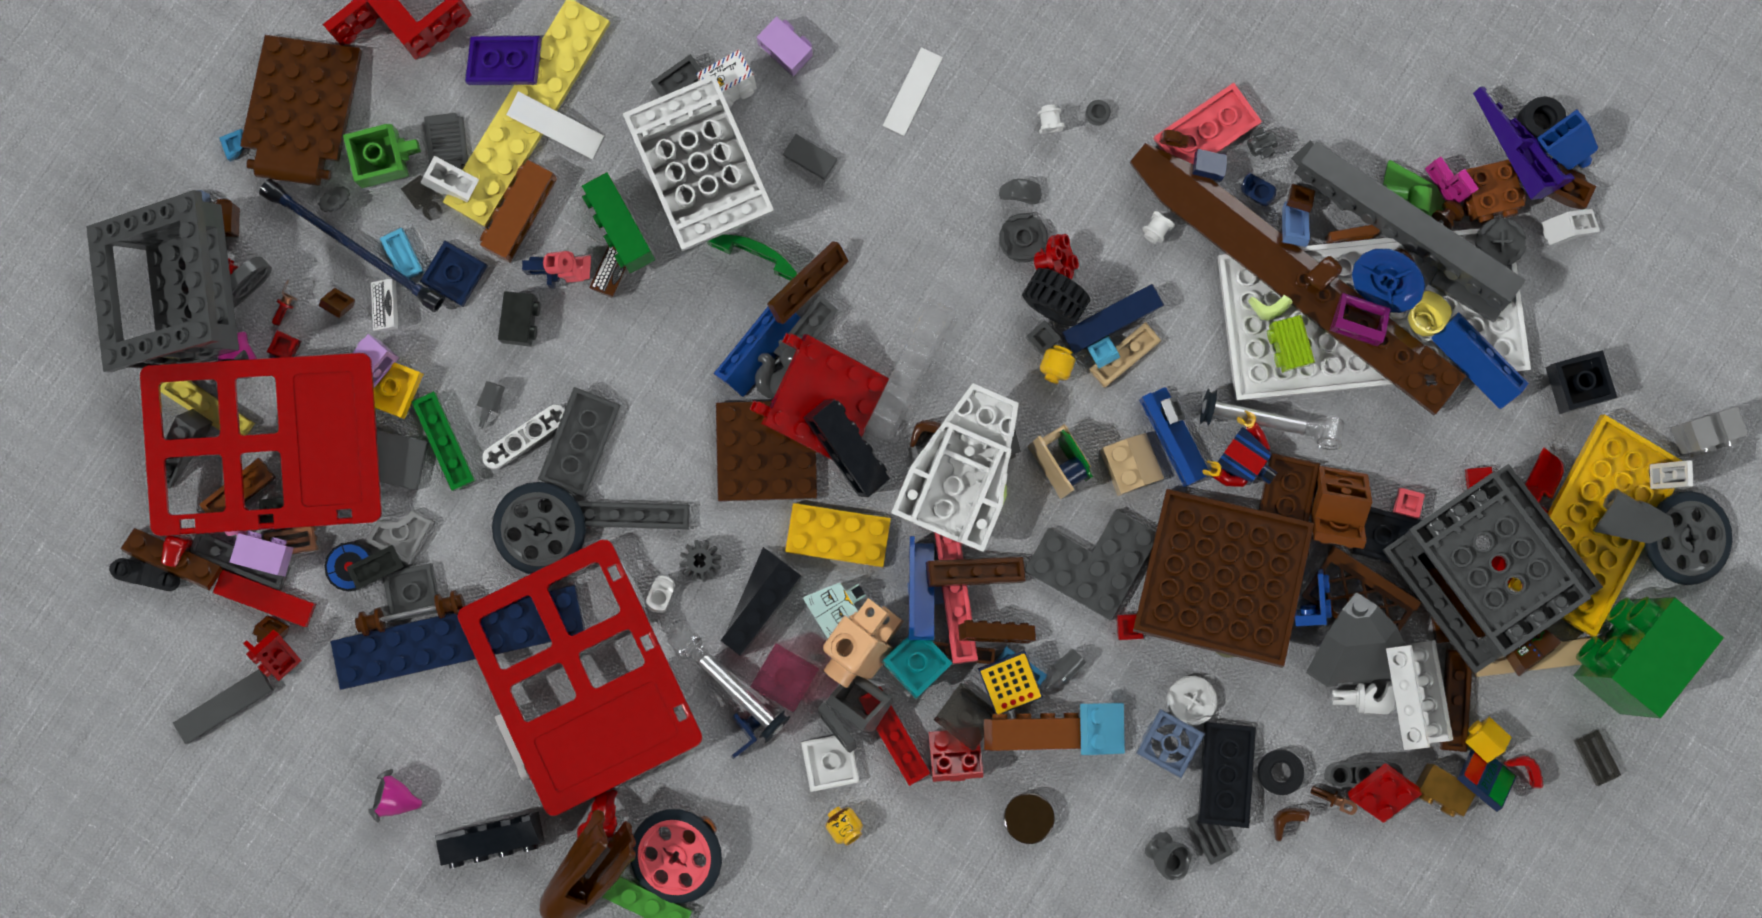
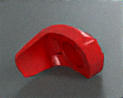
(173, 549)
(1532, 767)

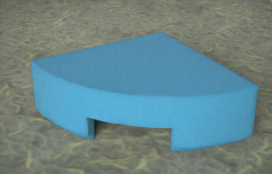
(231, 144)

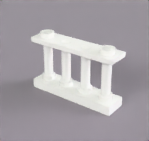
(1419, 694)

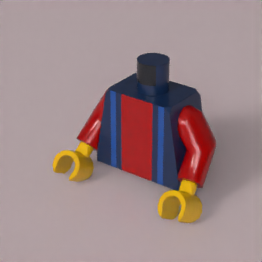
(1244, 457)

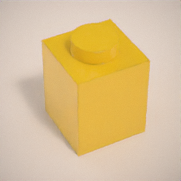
(1488, 739)

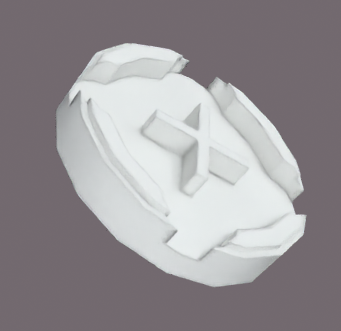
(1192, 700)

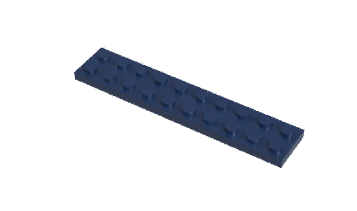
(443, 643)

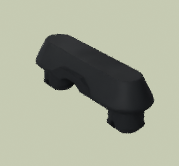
(143, 574)

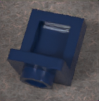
(535, 266)

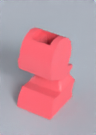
(567, 266)

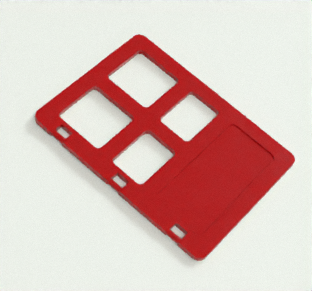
(322, 439)
(605, 730)

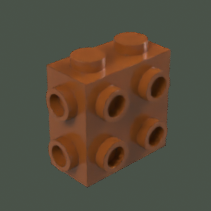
(1497, 192)

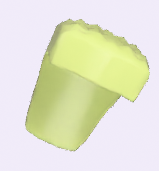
(1270, 312)

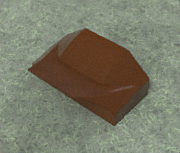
(1576, 193)

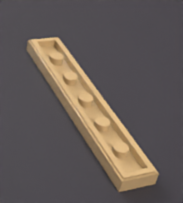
(1562, 656)

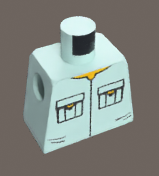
(832, 604)

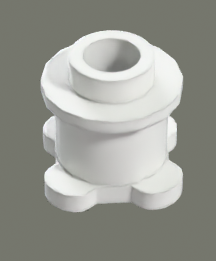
(1050, 119)
(1157, 228)

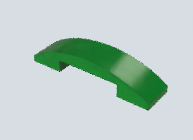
(727, 242)

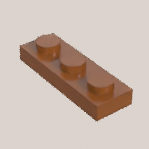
(255, 478)

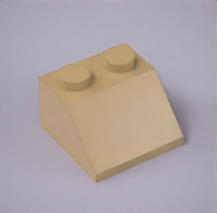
(1131, 464)

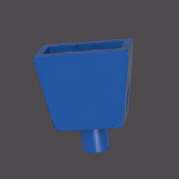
(1570, 141)

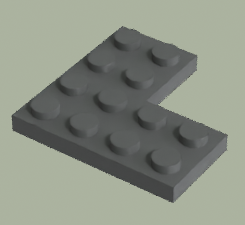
(1095, 577)

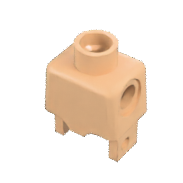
(860, 643)

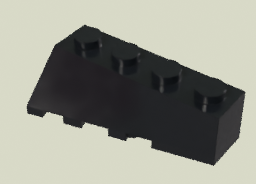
(763, 595)
(489, 839)

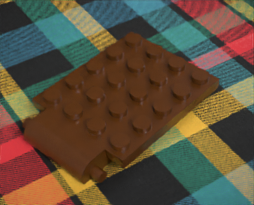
(299, 108)

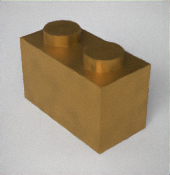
(1444, 790)

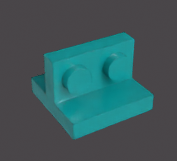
(916, 664)

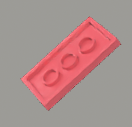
(1213, 124)

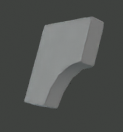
(405, 535)

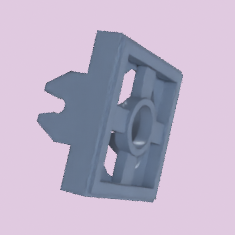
(1145, 749)

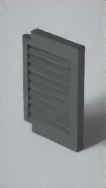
(446, 138)

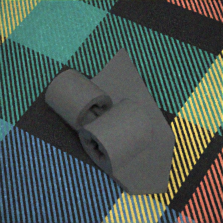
(1633, 519)

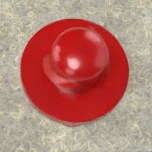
(1057, 256)

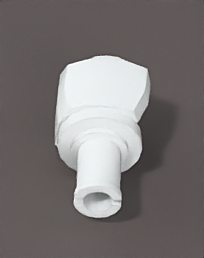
(1364, 699)

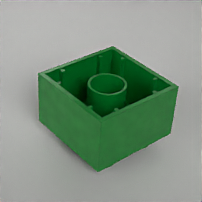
(1646, 655)

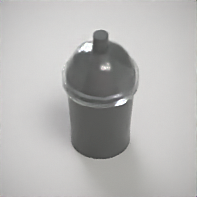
(489, 403)
(1064, 669)

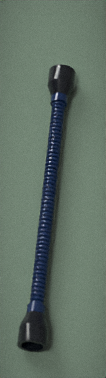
(275, 193)

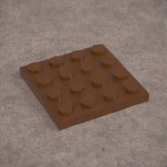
(758, 461)

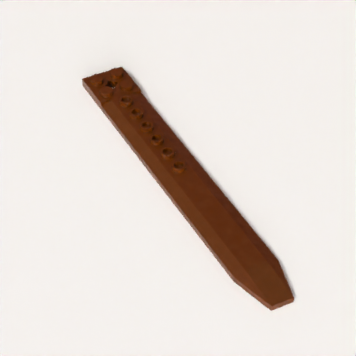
(1285, 270)

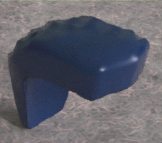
(1258, 189)

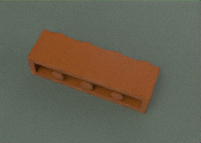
(518, 211)
(1032, 733)

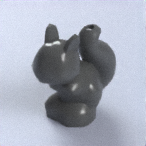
(766, 377)

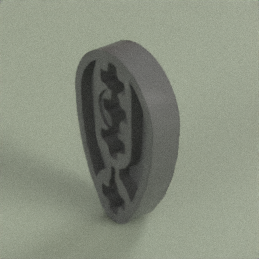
(248, 278)

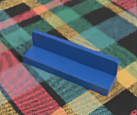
(1480, 361)
(742, 363)
(1174, 439)
(920, 595)

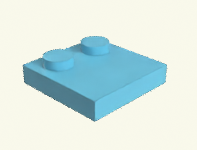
(1102, 728)

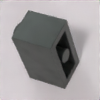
(518, 318)

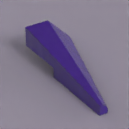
(1524, 151)

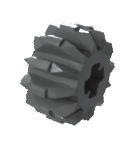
(709, 560)

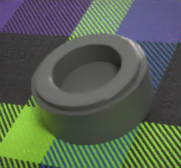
(1098, 112)

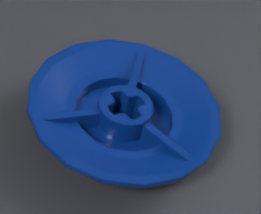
(1374, 282)

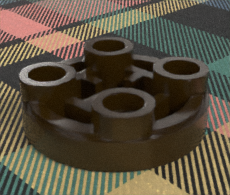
(1029, 818)

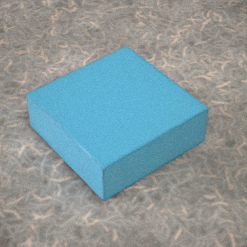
(1103, 352)

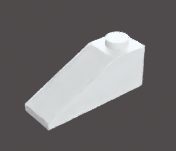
(1671, 475)

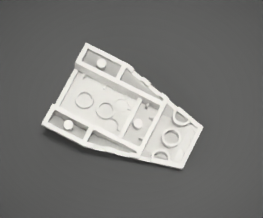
(962, 470)

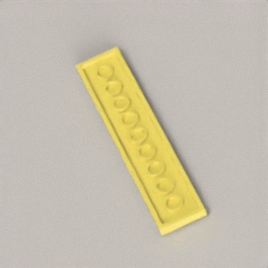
(509, 142)

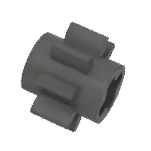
(1262, 143)

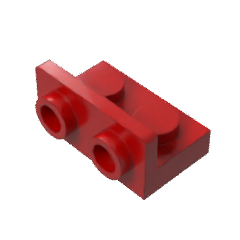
(274, 656)

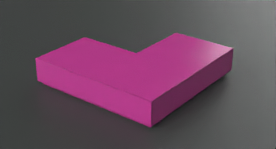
(1451, 187)

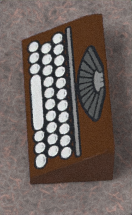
(608, 274)

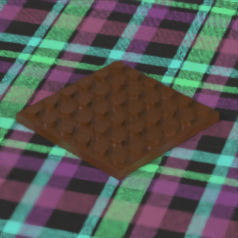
(1224, 578)

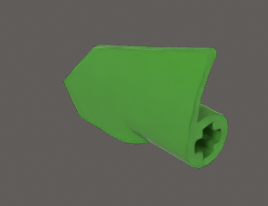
(1413, 188)

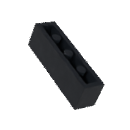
(846, 447)

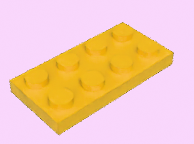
(838, 535)

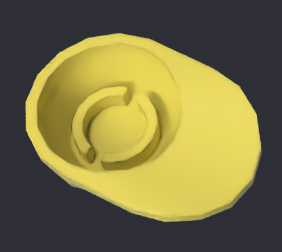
(1429, 314)

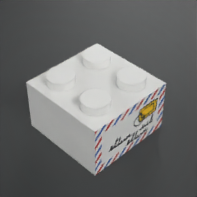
(732, 76)

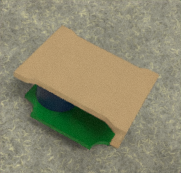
(1067, 474)

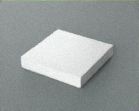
(828, 763)

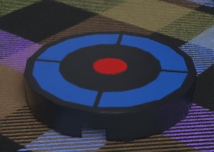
(340, 558)

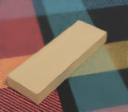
(1130, 351)

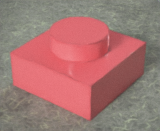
(1408, 503)

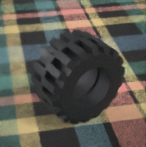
(1056, 297)

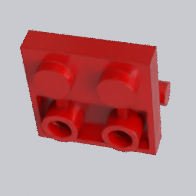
(953, 759)

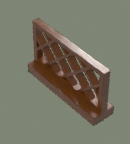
(1366, 576)

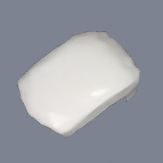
(660, 594)

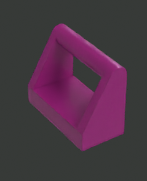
(1358, 331)

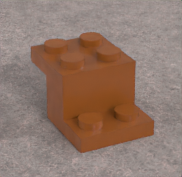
(1341, 507)

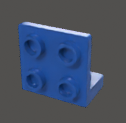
(1308, 614)

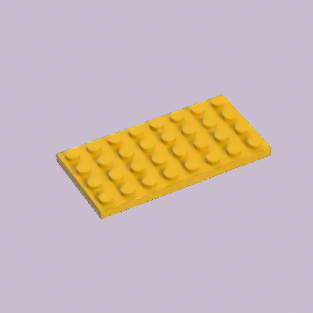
(1608, 461)

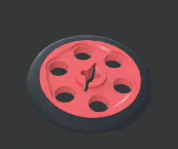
(705, 843)

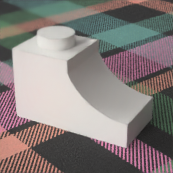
(449, 179)
(1570, 226)

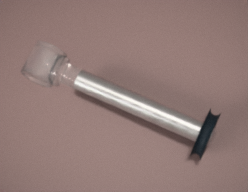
(1326, 431)
(689, 644)

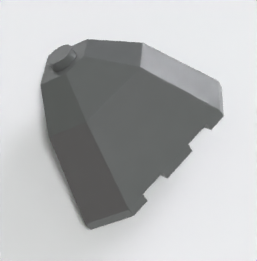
(1356, 645)

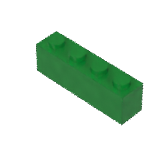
(618, 223)

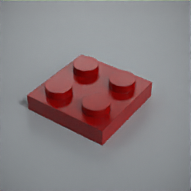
(1384, 793)

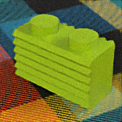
(1291, 344)

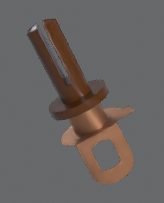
(1334, 799)

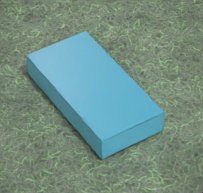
(401, 253)

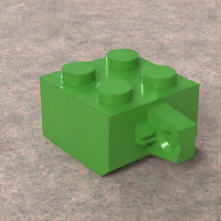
(378, 155)

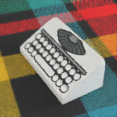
(384, 305)

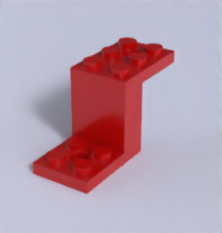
(415, 36)

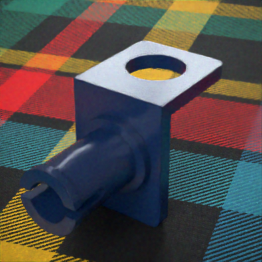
(748, 726)

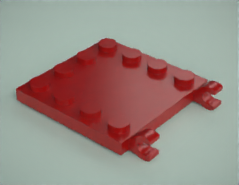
(816, 375)

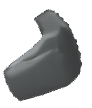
(1021, 190)

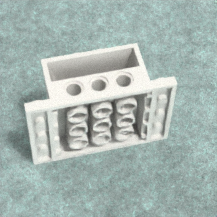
(698, 162)

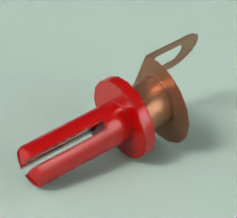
(285, 303)

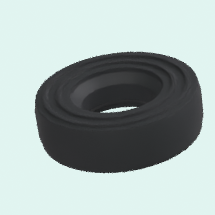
(1296, 769)

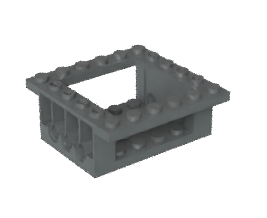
(186, 280)
(1534, 552)

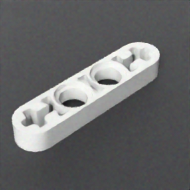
(523, 434)

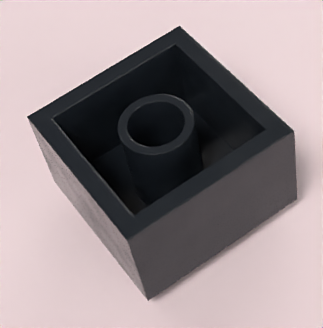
(1581, 382)

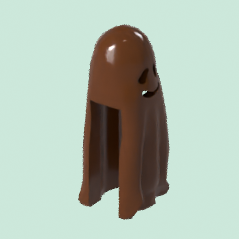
(571, 893)

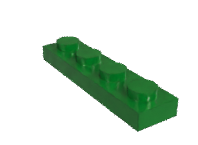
(443, 441)

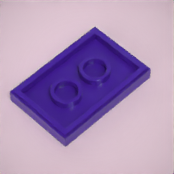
(503, 60)

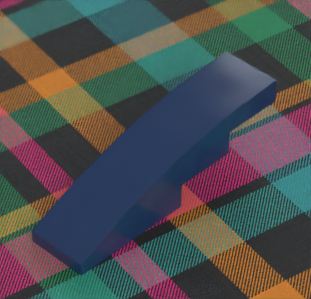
(1113, 318)

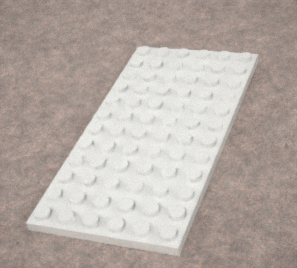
(1335, 365)

